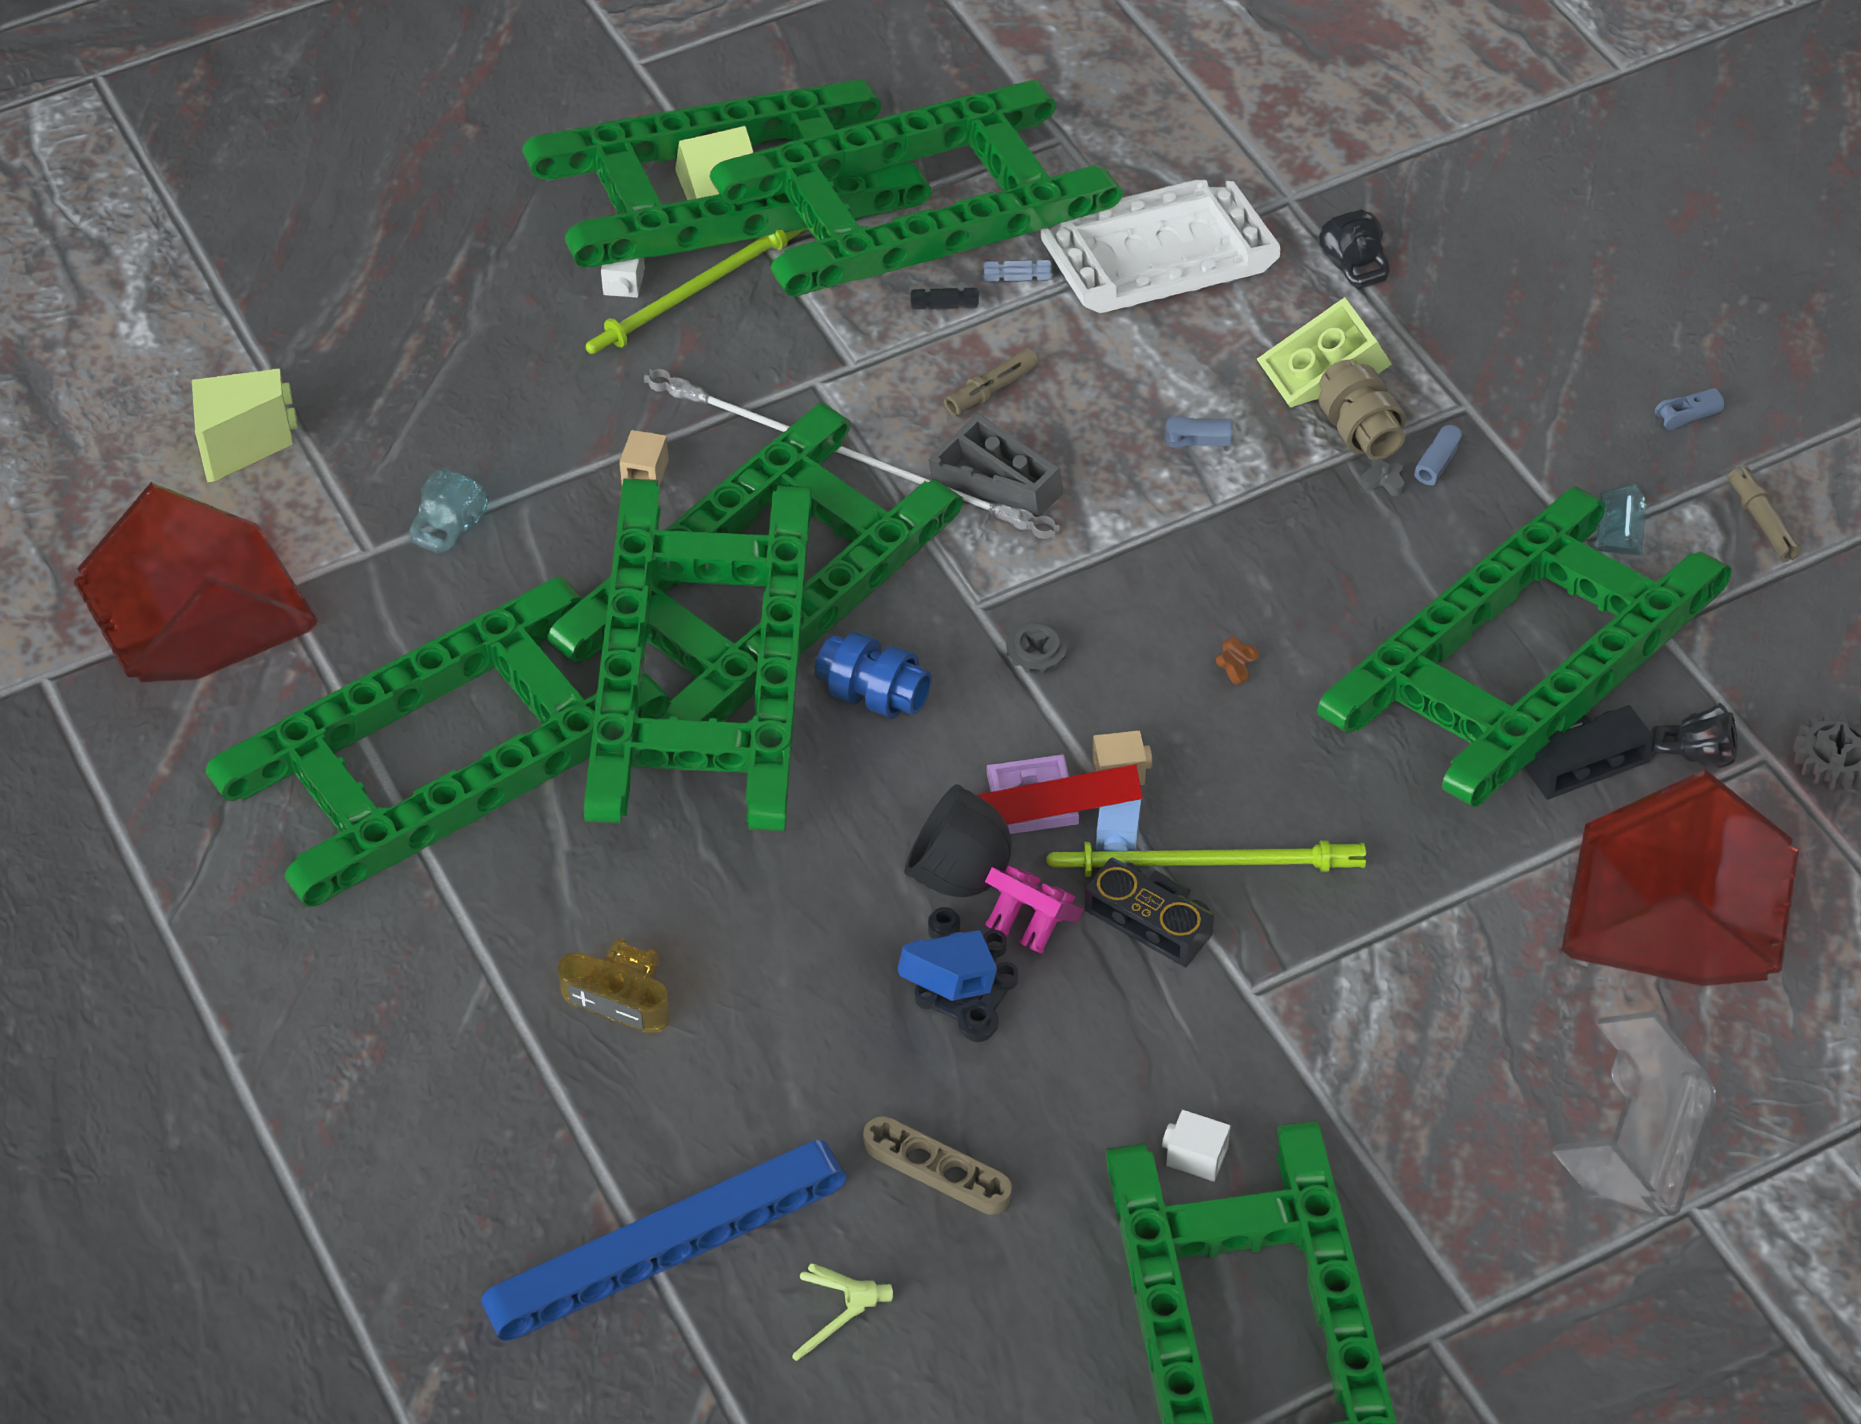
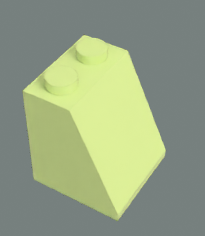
(700, 154)
(241, 419)

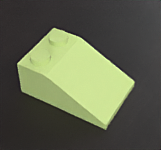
(1306, 354)

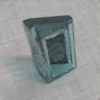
(1623, 521)

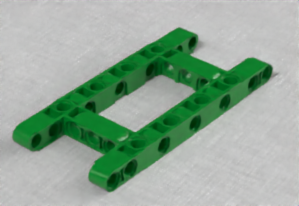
(652, 229)
(855, 252)
(877, 549)
(1505, 735)
(753, 747)
(383, 837)
(1241, 1225)

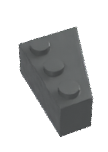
(996, 468)

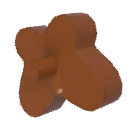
(1235, 658)

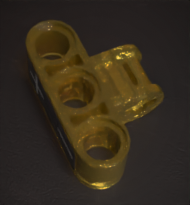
(622, 971)

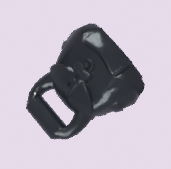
(1354, 242)
(1701, 737)

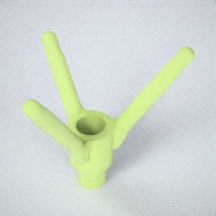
(857, 1297)

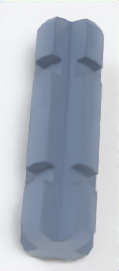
(1017, 270)

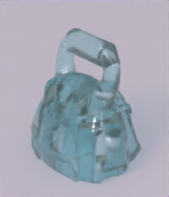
(449, 504)

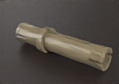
(961, 399)
(1757, 502)

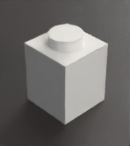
(623, 278)
(1196, 1145)

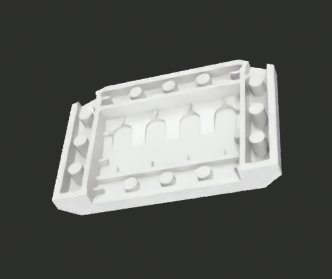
(1161, 245)

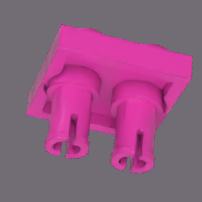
(1023, 887)

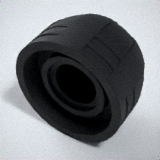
(960, 845)

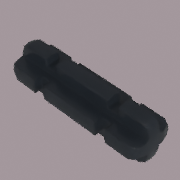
(944, 298)

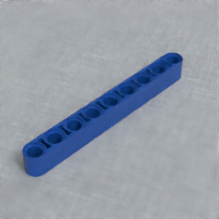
(662, 1240)

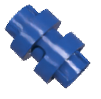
(886, 679)

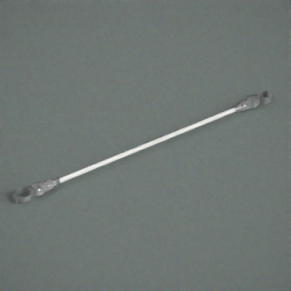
(1018, 517)

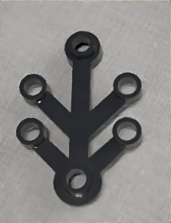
(972, 1006)

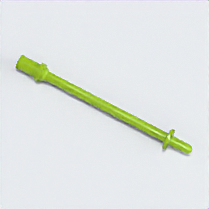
(617, 332)
(1321, 856)

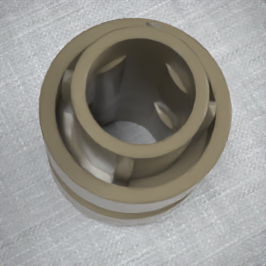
(1362, 409)

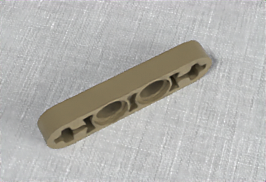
(932, 1171)

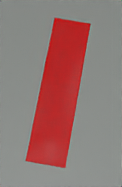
(1066, 794)

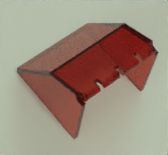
(188, 589)
(1684, 887)

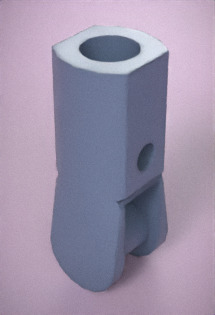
(1690, 408)
(1199, 431)
(1438, 455)

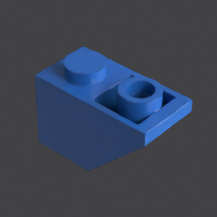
(950, 965)

